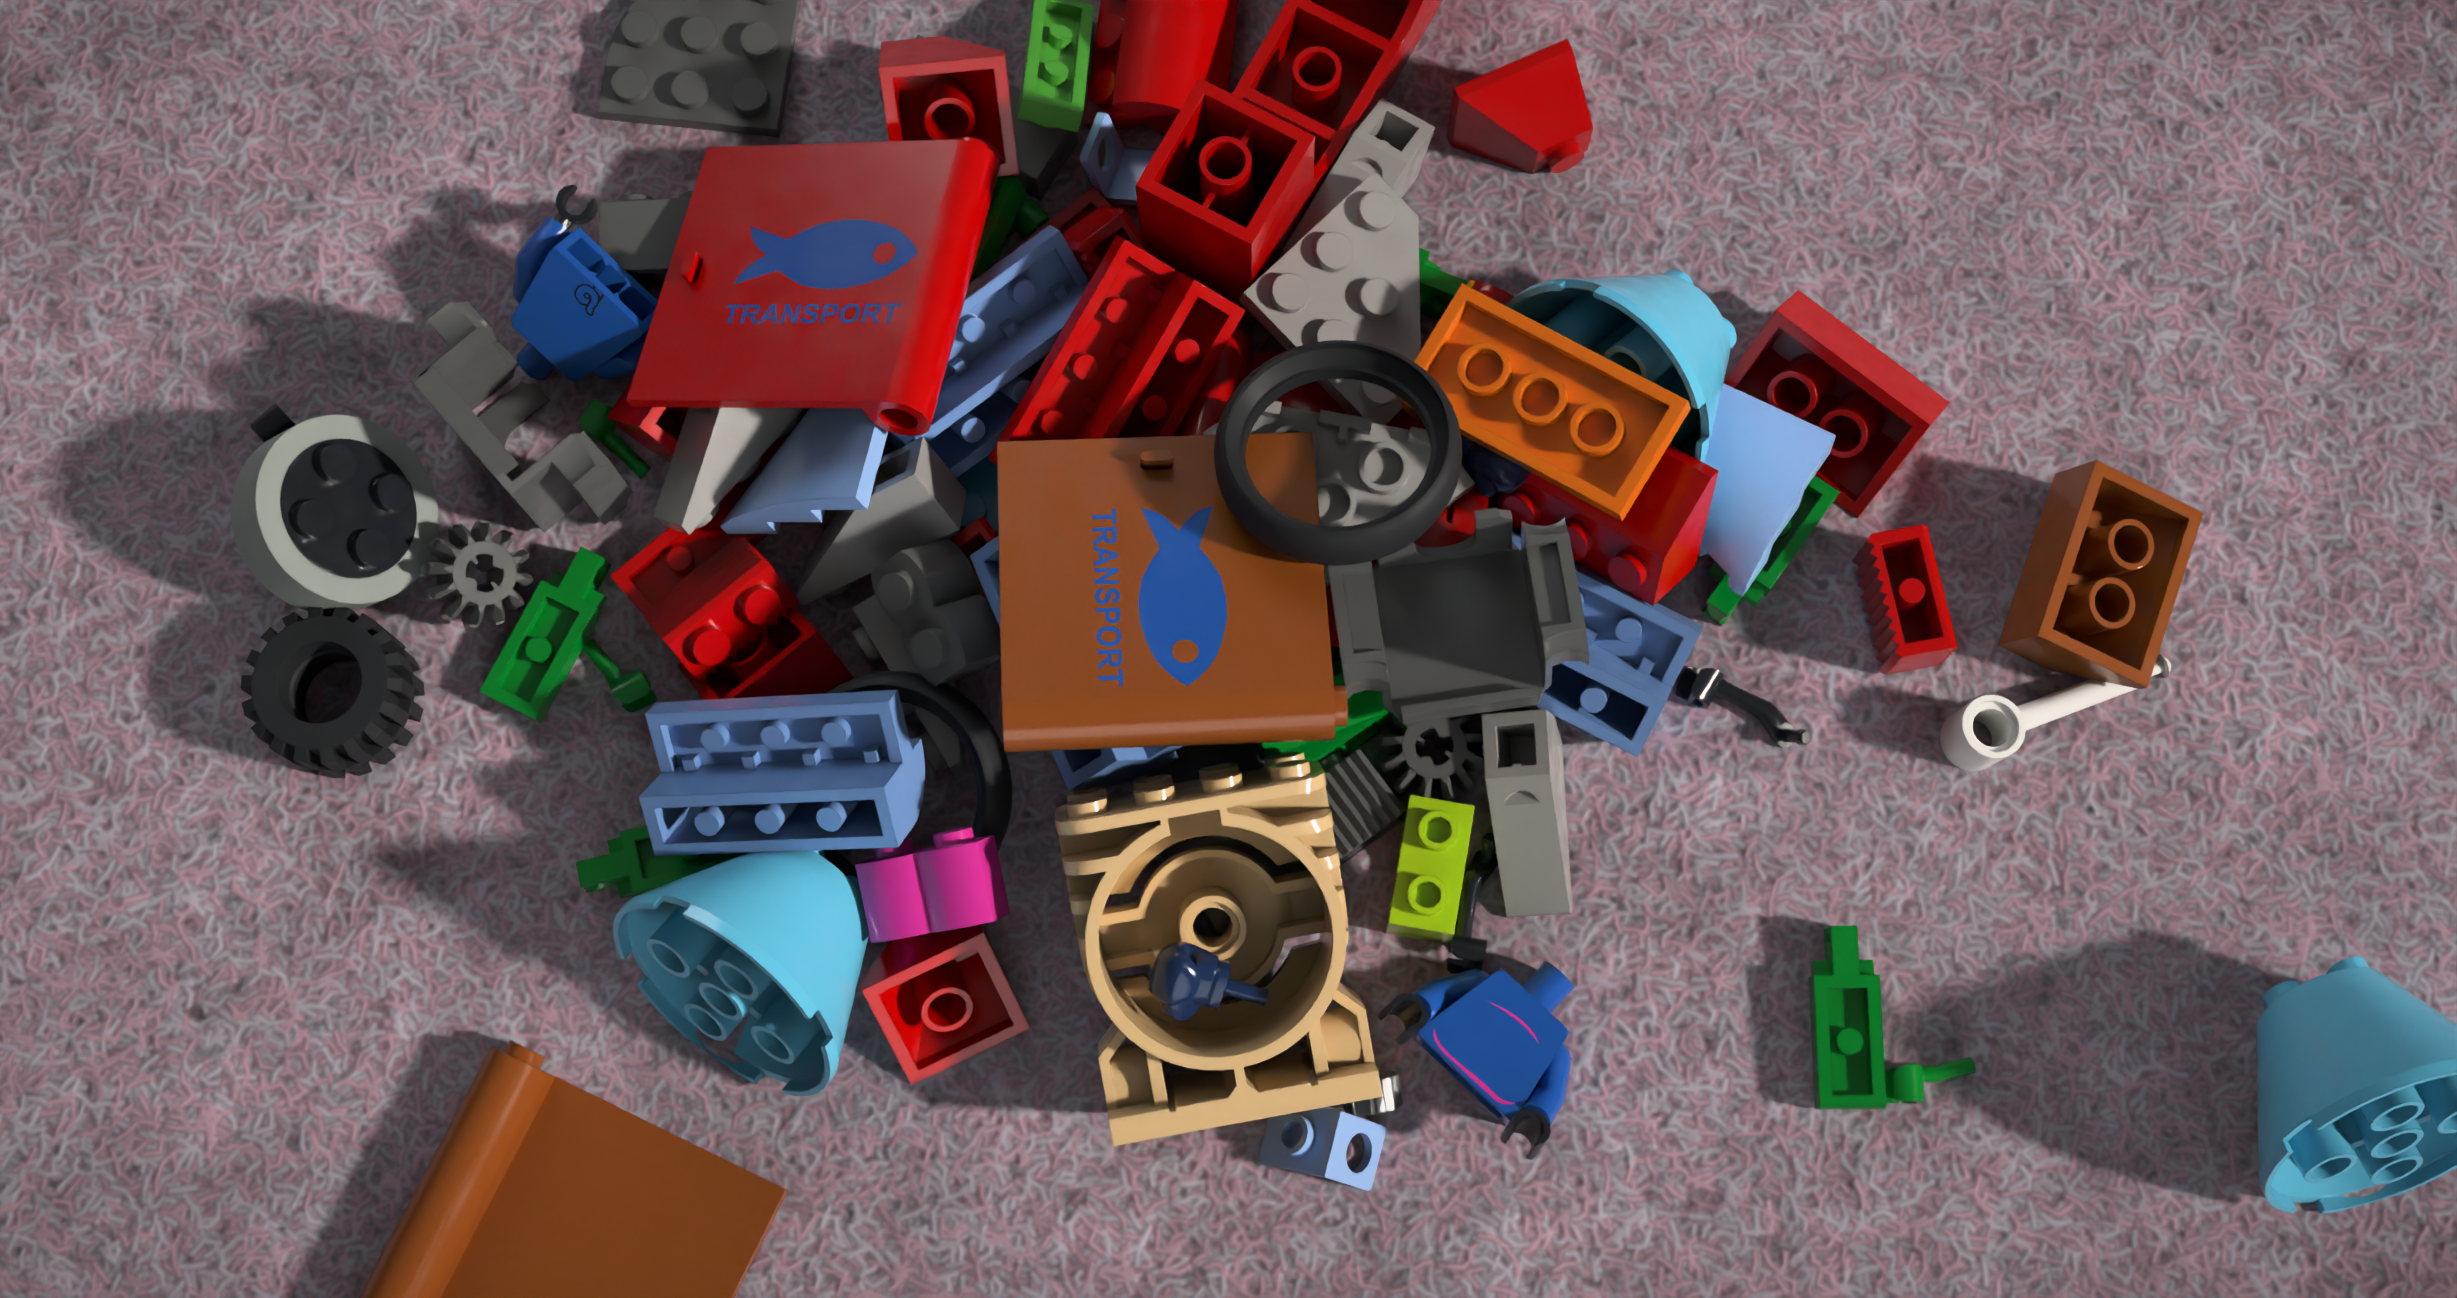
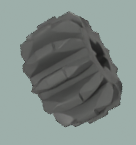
(462, 592)
(1422, 771)

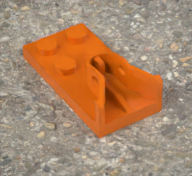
(1549, 402)

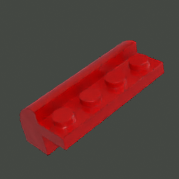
(1153, 57)
(1126, 354)

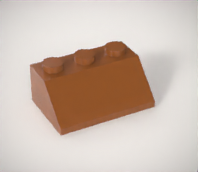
(2101, 576)

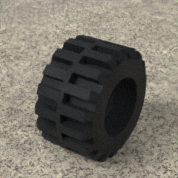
(297, 656)

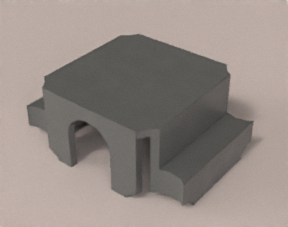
(468, 374)
(1461, 621)

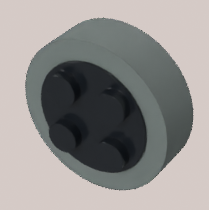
(334, 513)

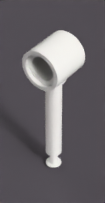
(2010, 722)

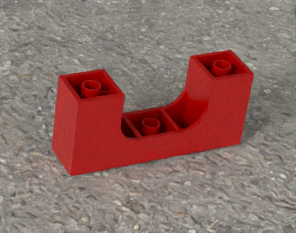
(1252, 160)

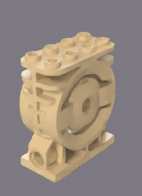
(1236, 1047)

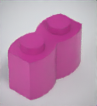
(932, 887)

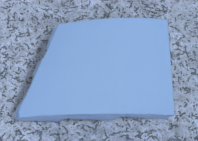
(819, 467)
(1763, 471)

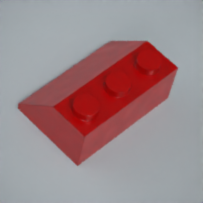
(1844, 385)
(1654, 541)

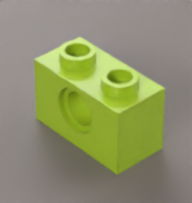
(1430, 869)

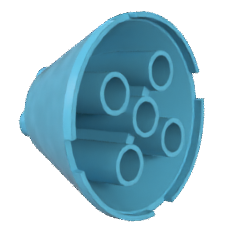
(1651, 327)
(760, 940)
(2352, 1090)

